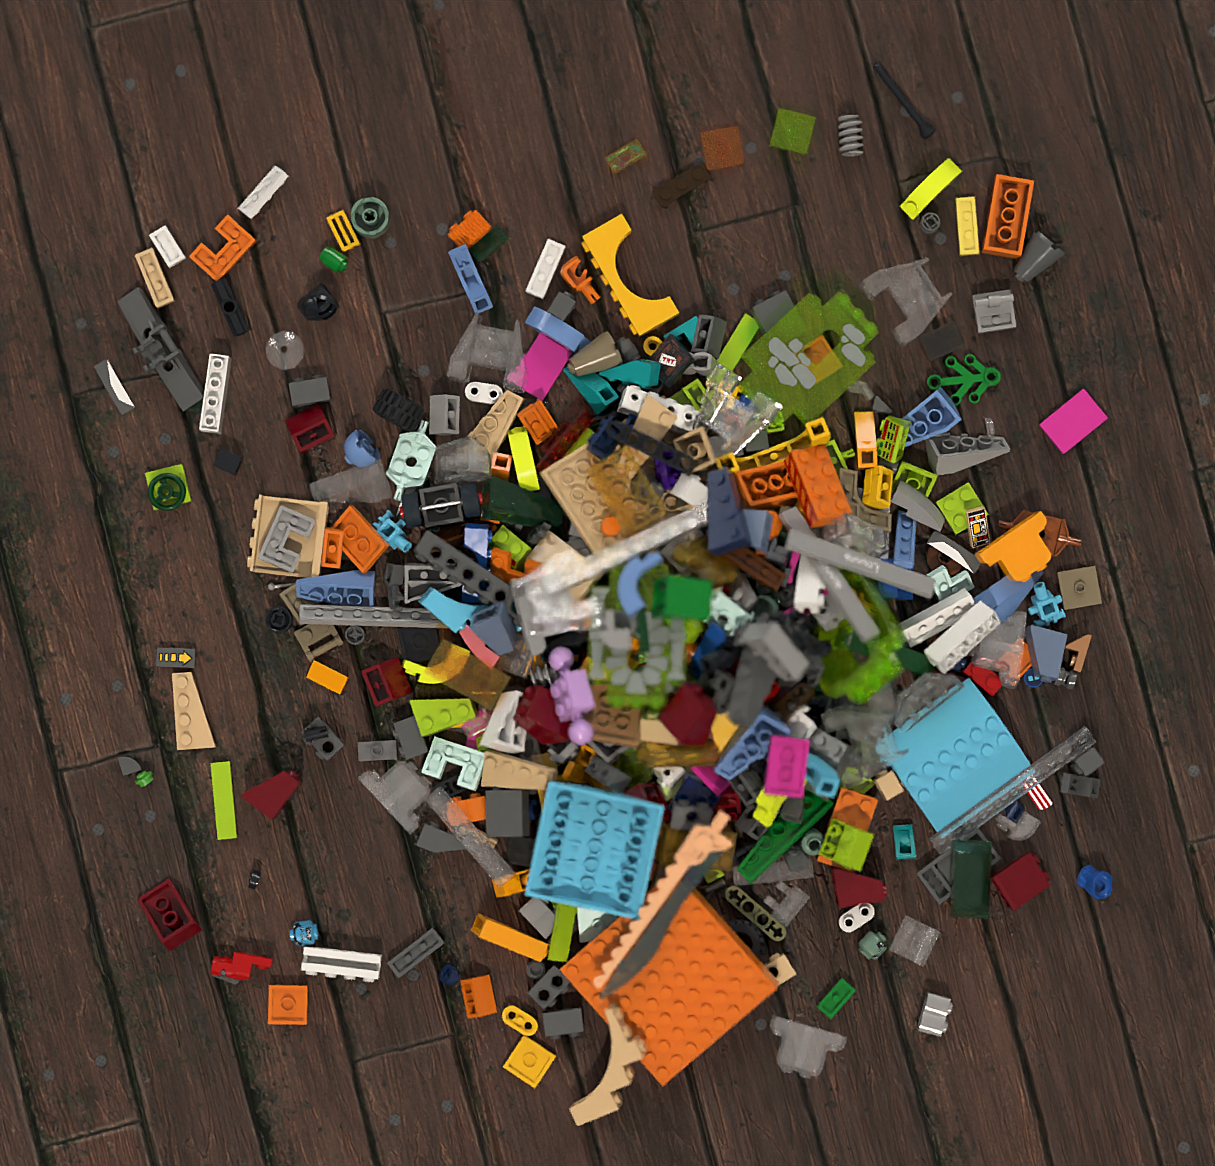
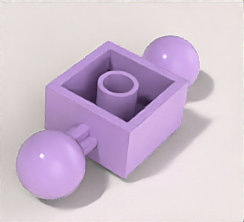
(572, 695)

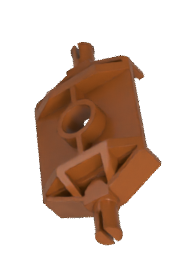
(1055, 532)

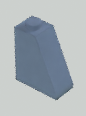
(759, 527)
(495, 628)
(1045, 651)

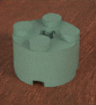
(370, 228)

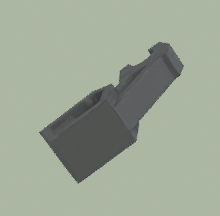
(394, 579)

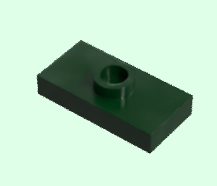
(642, 632)

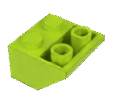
(846, 844)

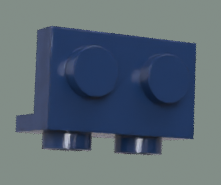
(601, 443)

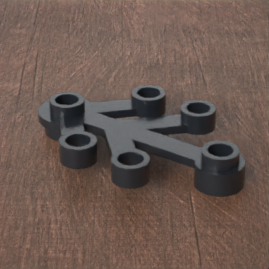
(801, 638)

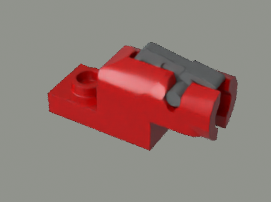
(239, 967)

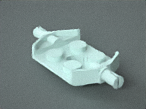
(409, 445)
(724, 606)

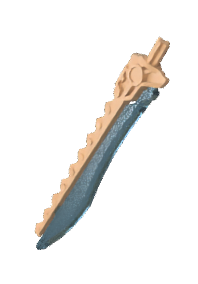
(692, 851)

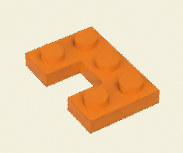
(238, 244)
(502, 566)

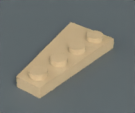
(653, 421)
(497, 423)
(190, 716)
(513, 772)

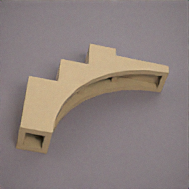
(619, 1074)

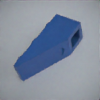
(709, 644)

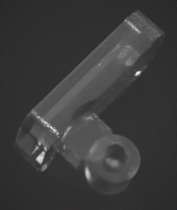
(479, 723)

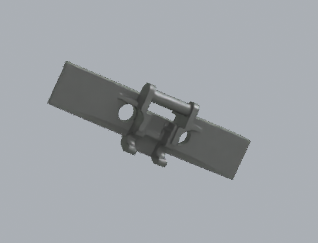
(181, 379)

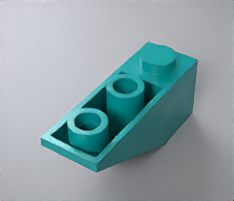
(639, 372)
(594, 390)

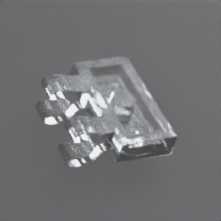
(790, 904)

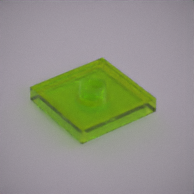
(792, 131)

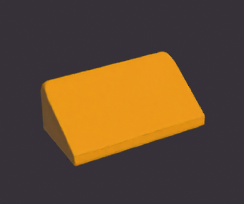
(327, 677)

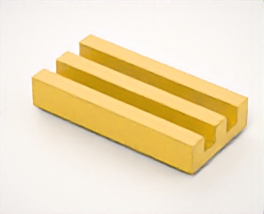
(350, 245)

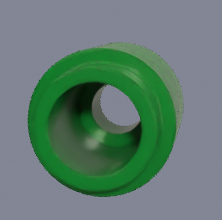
(334, 259)

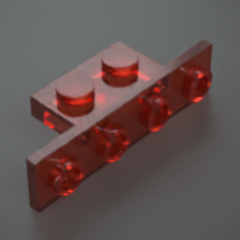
(563, 439)

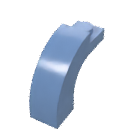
(470, 279)
(557, 330)
(629, 582)

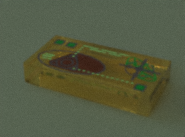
(625, 156)

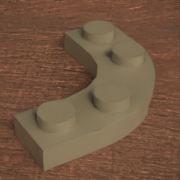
(848, 481)

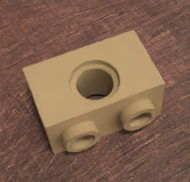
(887, 784)
(783, 966)

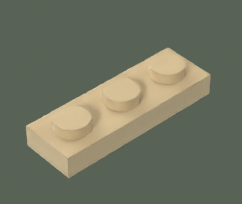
(154, 278)

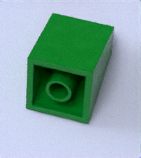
(681, 599)

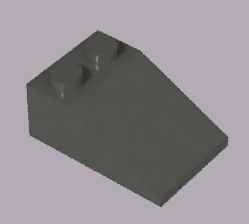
(830, 751)

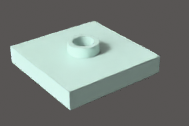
(592, 923)

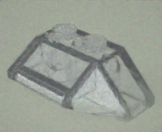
(923, 698)

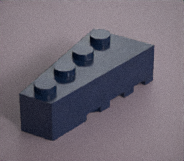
(725, 514)

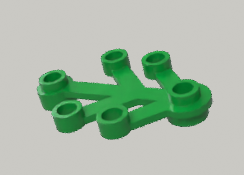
(966, 379)

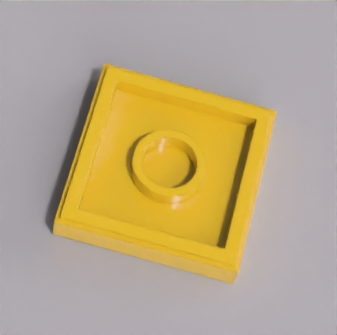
(529, 1061)

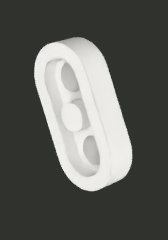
(483, 394)
(856, 917)

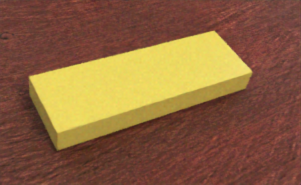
(967, 226)

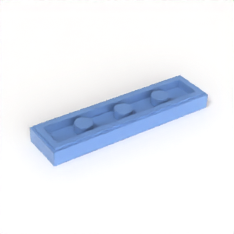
(904, 541)

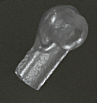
(862, 387)

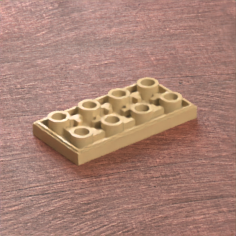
(553, 545)

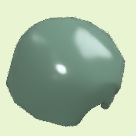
(764, 605)

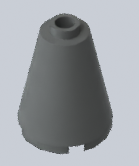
(1036, 257)

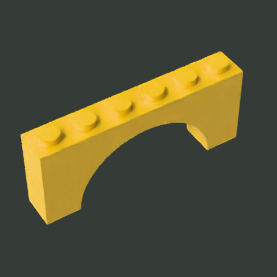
(642, 313)

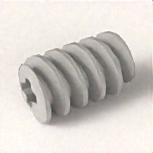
(849, 134)
(544, 675)

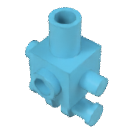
(392, 532)
(1045, 606)

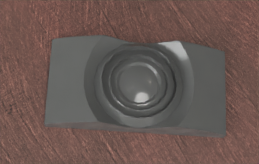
(937, 873)

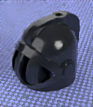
(318, 304)

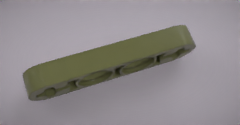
(753, 915)

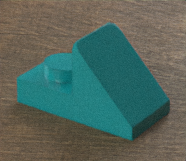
(687, 329)
(904, 842)

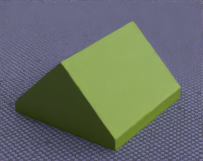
(915, 477)

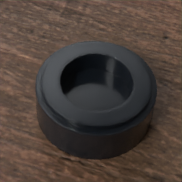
(254, 879)

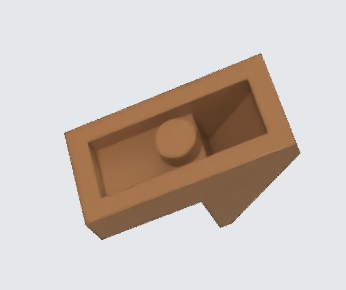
(1079, 646)

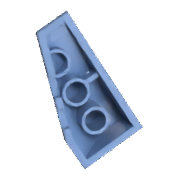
(931, 417)
(339, 589)
(1007, 595)
(750, 744)

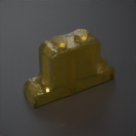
(705, 564)

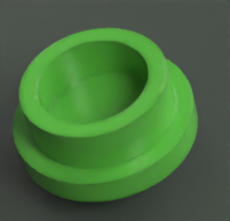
(144, 778)

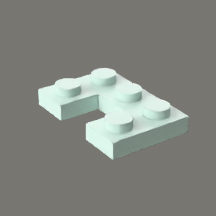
(446, 751)

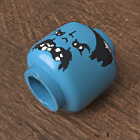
(304, 933)

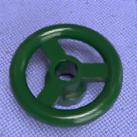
(156, 502)

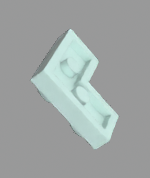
(948, 586)

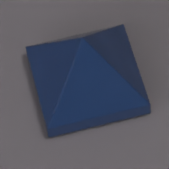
(1013, 811)

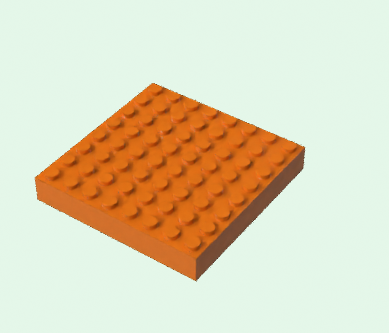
(686, 993)

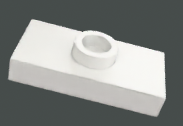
(167, 246)

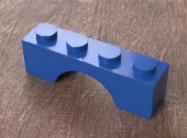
(477, 540)

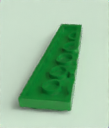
(782, 836)

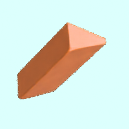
(332, 548)

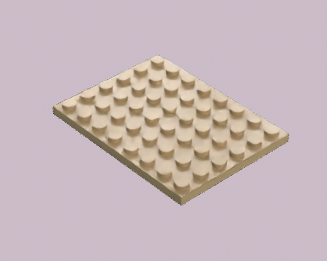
(586, 506)

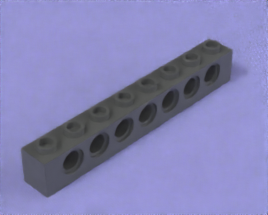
(463, 563)

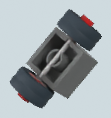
(441, 505)

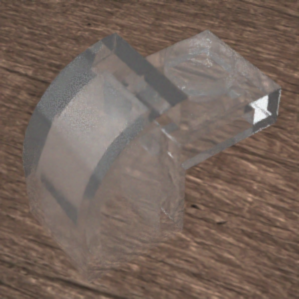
(1022, 829)

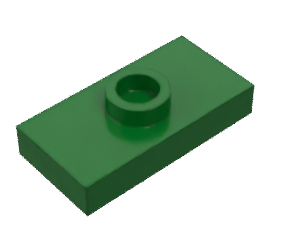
(836, 998)

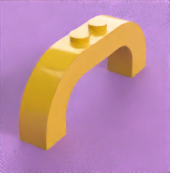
(815, 434)

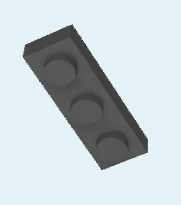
(415, 952)

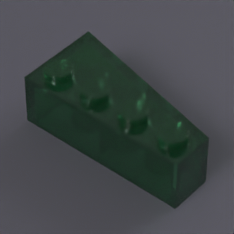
(518, 505)

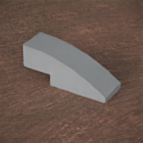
(918, 506)

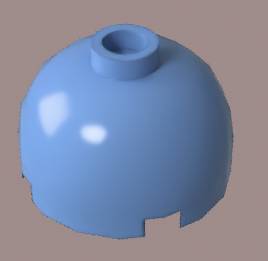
(359, 449)

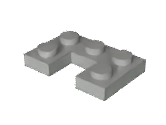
(273, 547)

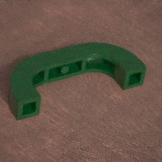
(909, 659)

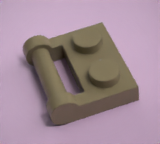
(313, 633)

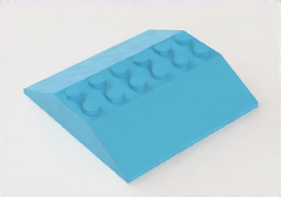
(956, 756)
(594, 849)

